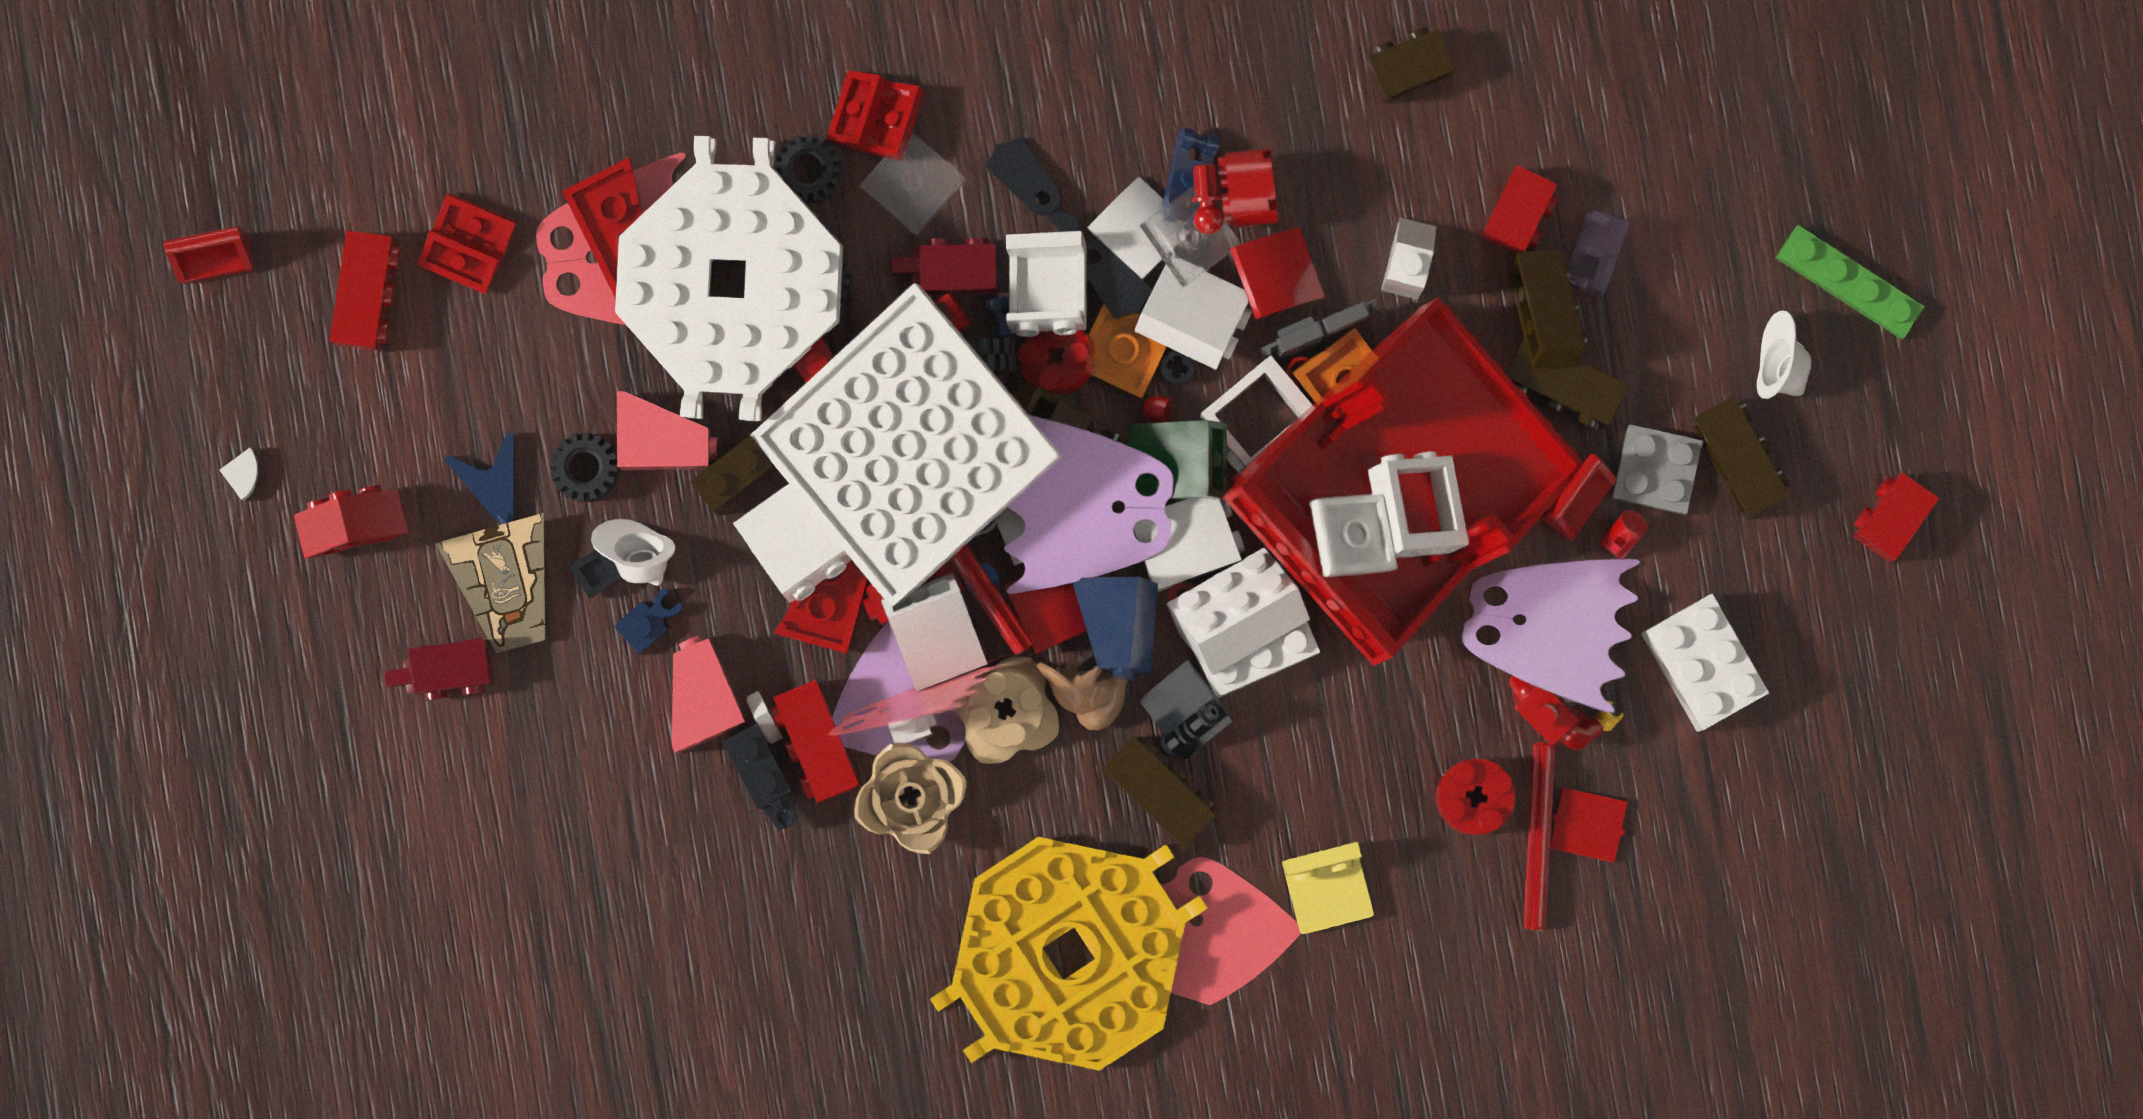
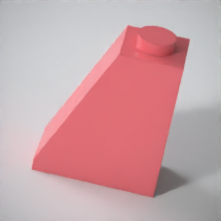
(659, 438)
(701, 696)

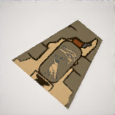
(503, 579)

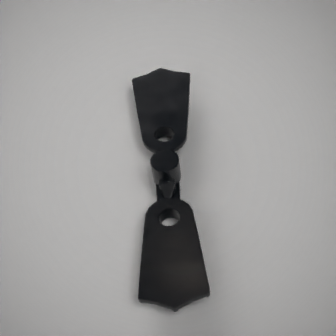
(1024, 176)

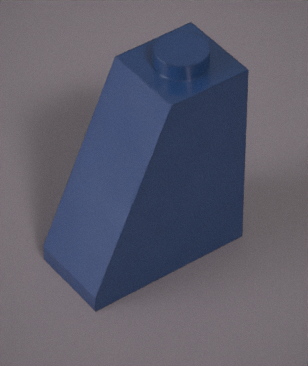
(1119, 622)

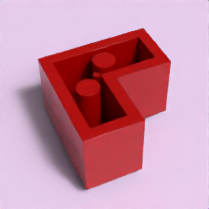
(350, 521)

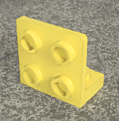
(1328, 888)

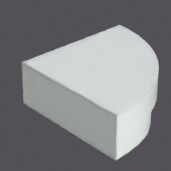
(242, 473)
(763, 717)

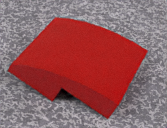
(875, 115)
(467, 243)
(1277, 273)
(1049, 614)

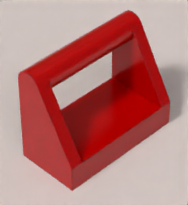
(210, 254)
(1580, 497)

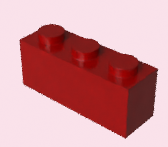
(364, 291)
(821, 755)

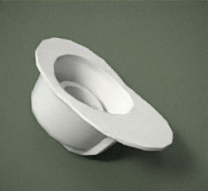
(1783, 359)
(635, 549)

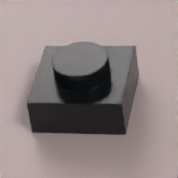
(595, 573)

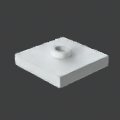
(1353, 535)

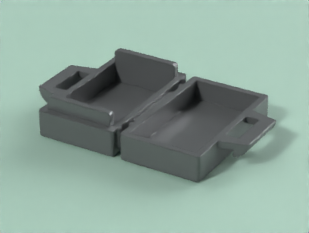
(1308, 333)

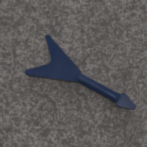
(495, 486)

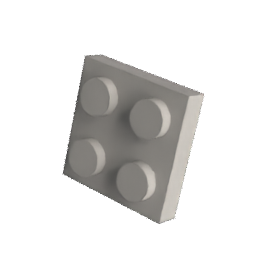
(1657, 469)

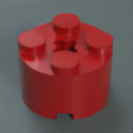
(1250, 188)
(1494, 786)

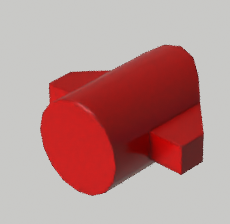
(1624, 534)

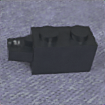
(762, 776)

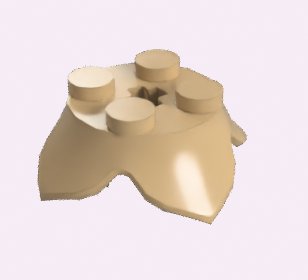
(1030, 728)
(918, 825)

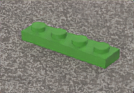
(1849, 282)

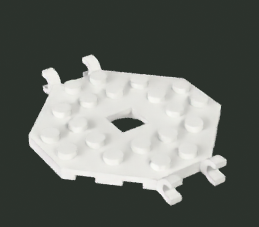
(788, 278)

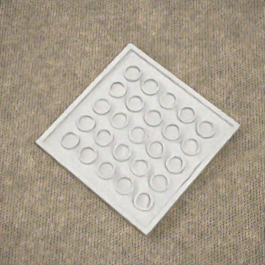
(905, 445)

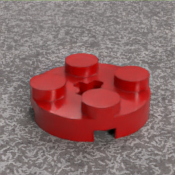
(1056, 378)

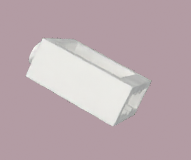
(1280, 382)
(1447, 499)

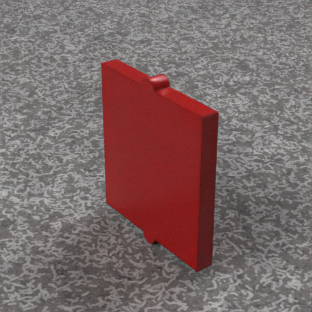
(1588, 825)

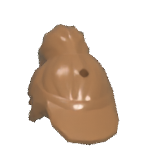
(1088, 694)

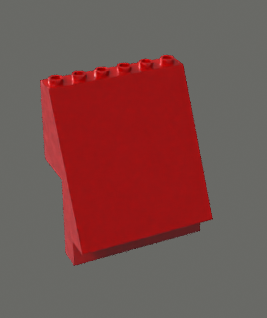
(1409, 396)

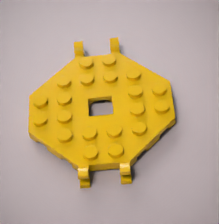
(1017, 989)

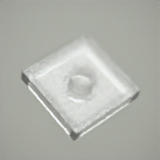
(913, 187)
(1181, 244)

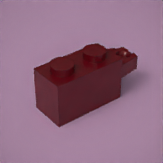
(951, 268)
(445, 668)

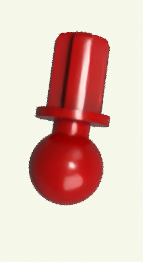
(1207, 218)

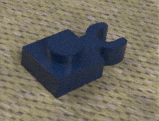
(644, 625)

